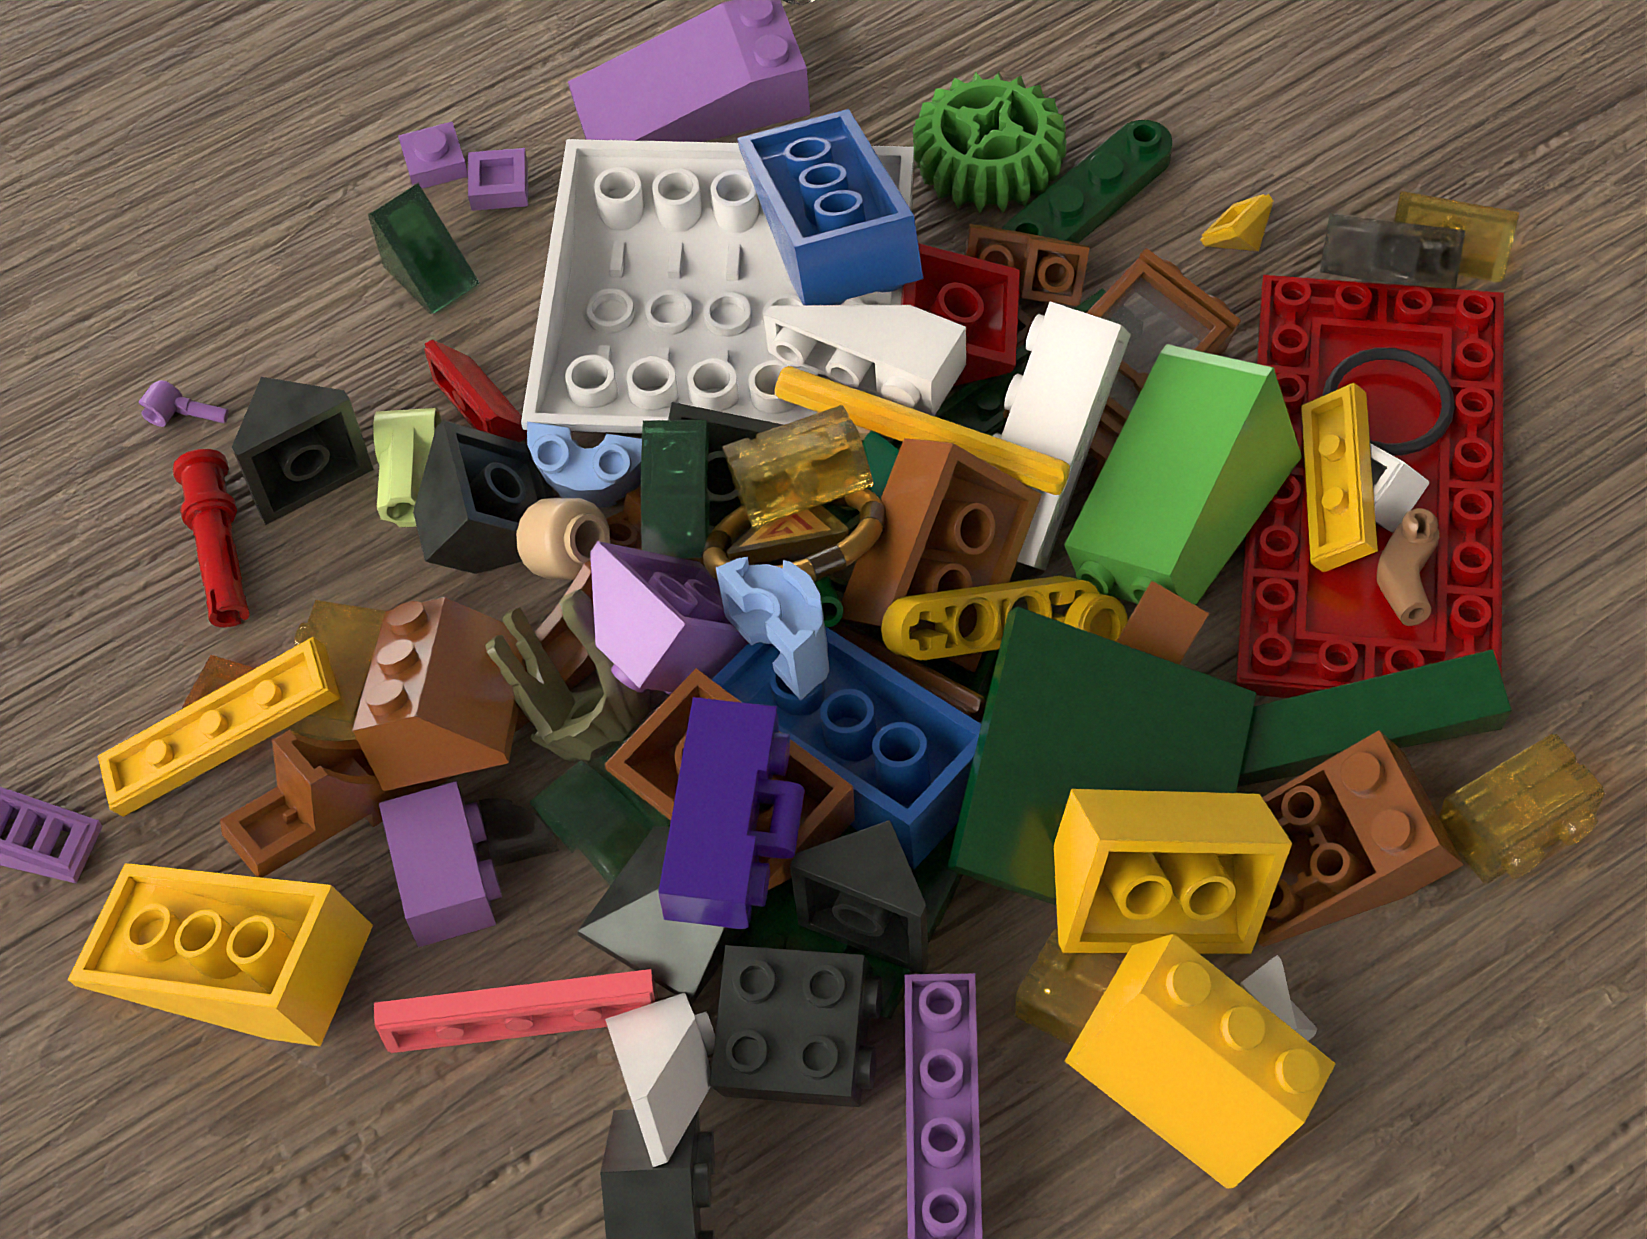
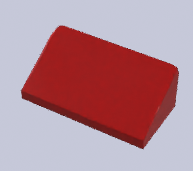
(473, 392)

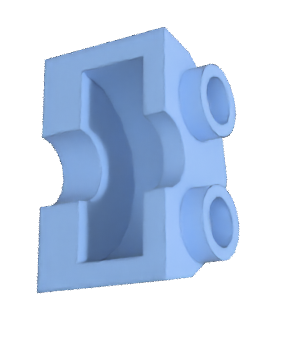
(591, 474)
(780, 610)

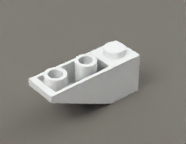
(873, 348)

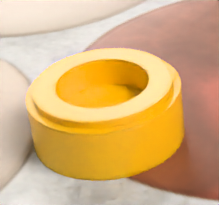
(1098, 615)

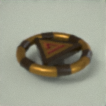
(808, 539)

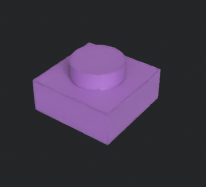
(433, 155)
(498, 179)

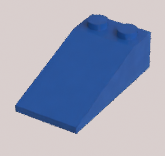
(832, 209)
(877, 732)

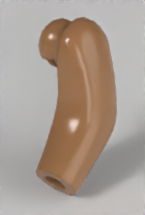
(1402, 562)

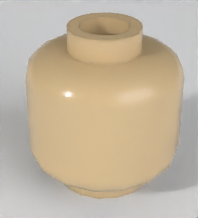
(559, 535)

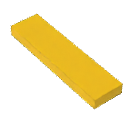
(218, 727)

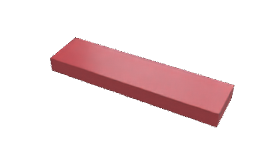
(511, 1011)

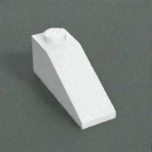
(664, 1068)

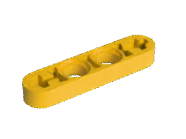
(992, 608)

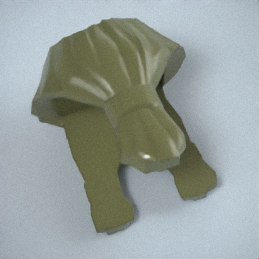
(567, 720)

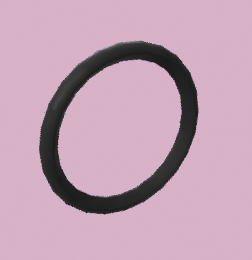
(1422, 364)

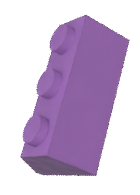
(658, 618)

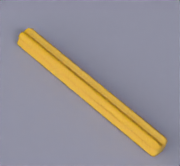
(904, 422)

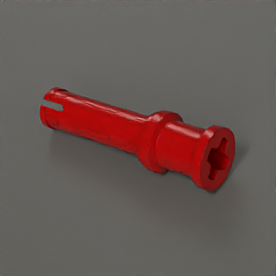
(209, 515)

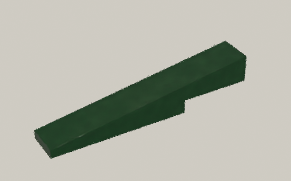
(1407, 706)

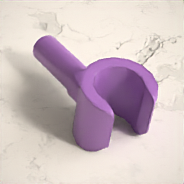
(164, 400)

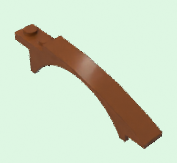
(331, 783)

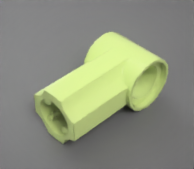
(402, 451)

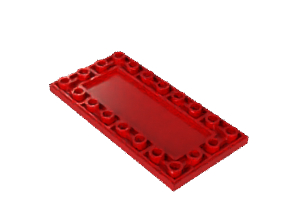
(1335, 626)

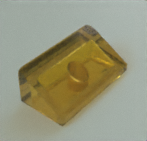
(1487, 233)

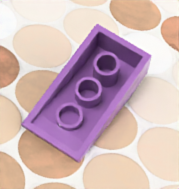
(699, 80)

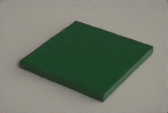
(1084, 717)

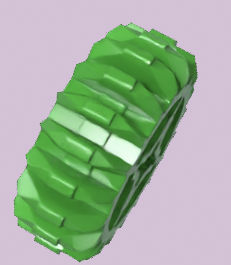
(989, 141)

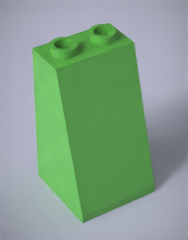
(1185, 476)

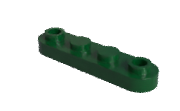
(1098, 184)

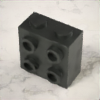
(795, 1026)

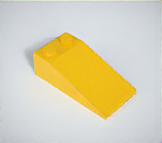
(226, 950)

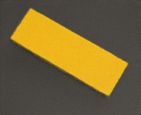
(1339, 478)

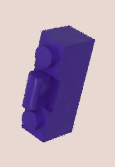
(712, 840)

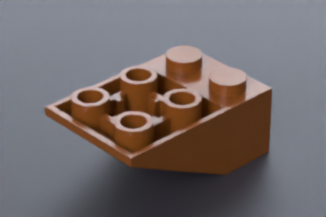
(1356, 837)

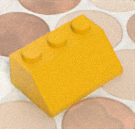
(1165, 866)
(1199, 1059)

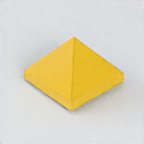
(1240, 225)

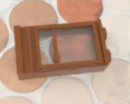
(1157, 310)

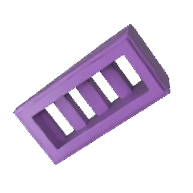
(54, 819)

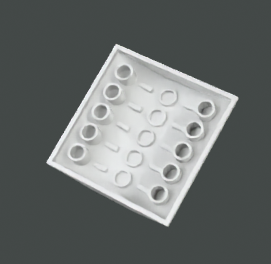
(664, 288)

